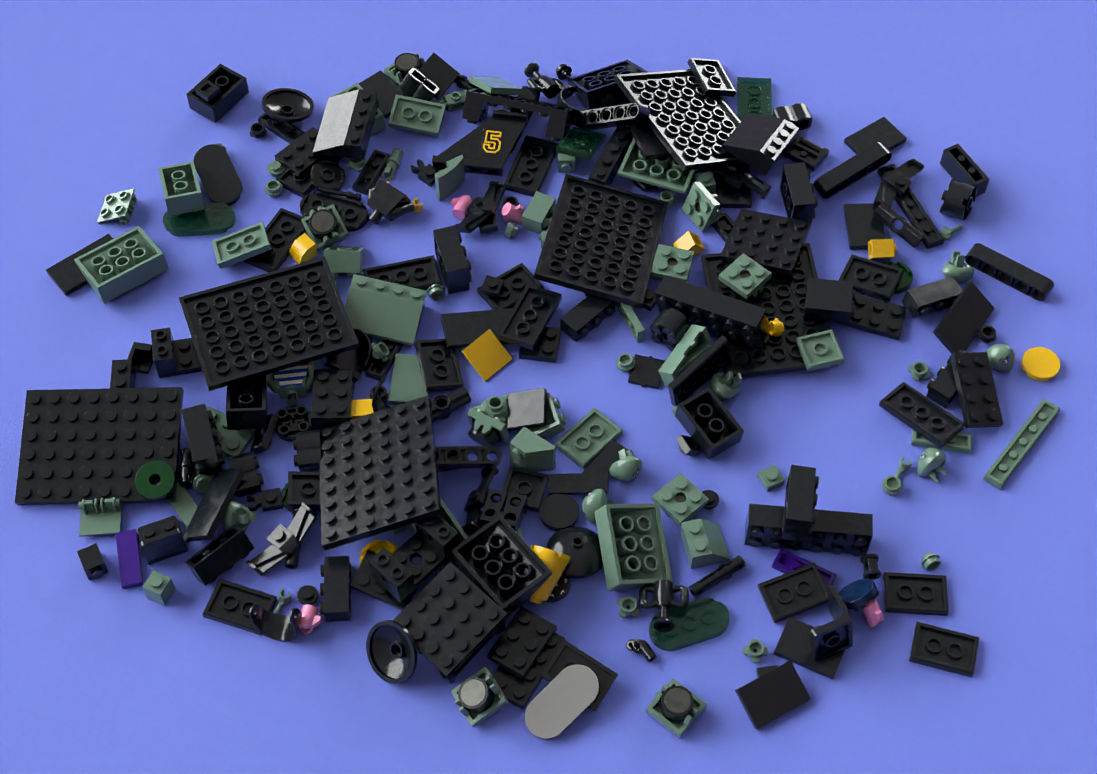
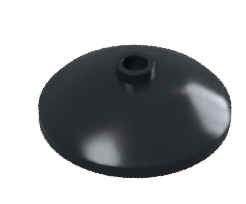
(287, 105)
(584, 556)
(391, 651)

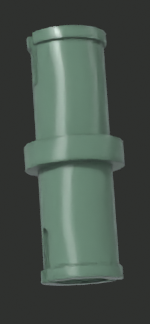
(393, 163)

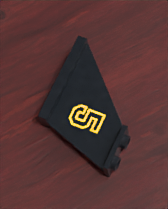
(488, 145)

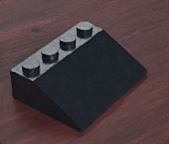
(598, 87)
(347, 124)
(760, 140)
(501, 564)

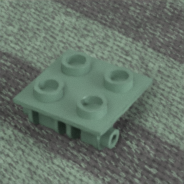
(118, 206)
(100, 517)

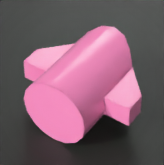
(460, 206)
(512, 213)
(873, 613)
(309, 619)

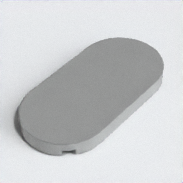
(561, 701)

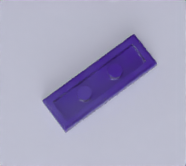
(129, 559)
(787, 562)

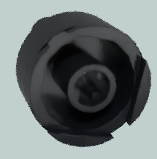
(958, 199)
(669, 327)

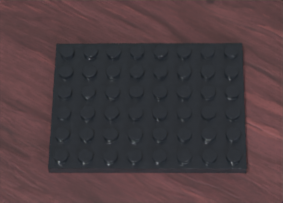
(683, 117)
(602, 241)
(783, 299)
(268, 323)
(95, 442)
(378, 473)

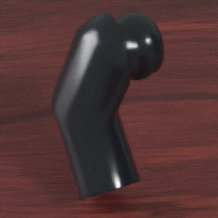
(644, 186)
(641, 647)

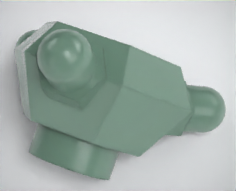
(495, 407)

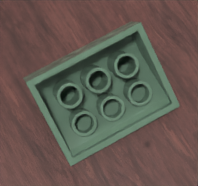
(657, 172)
(122, 264)
(385, 309)
(632, 545)

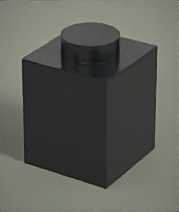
(92, 562)

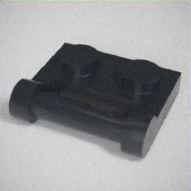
(803, 150)

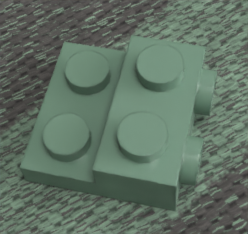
(554, 419)

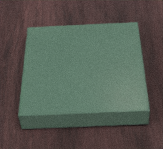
(820, 350)

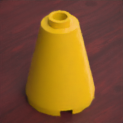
(557, 564)

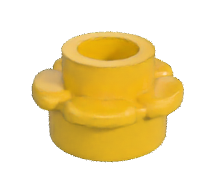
(776, 327)

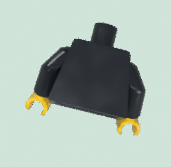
(389, 202)

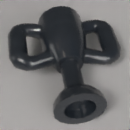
(548, 86)
(663, 595)

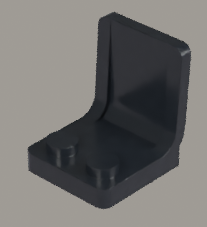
(162, 540)
(834, 635)

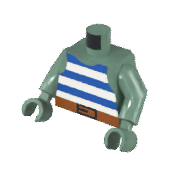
(292, 382)

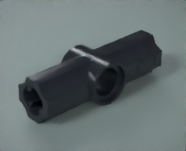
(889, 217)
(449, 403)

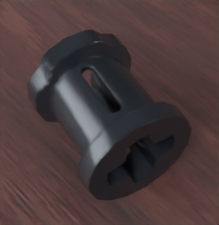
(870, 566)

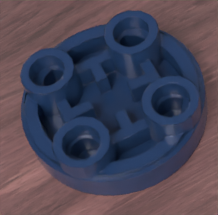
(858, 593)

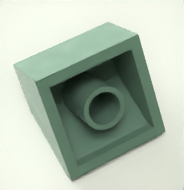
(345, 259)
(532, 452)
(703, 543)

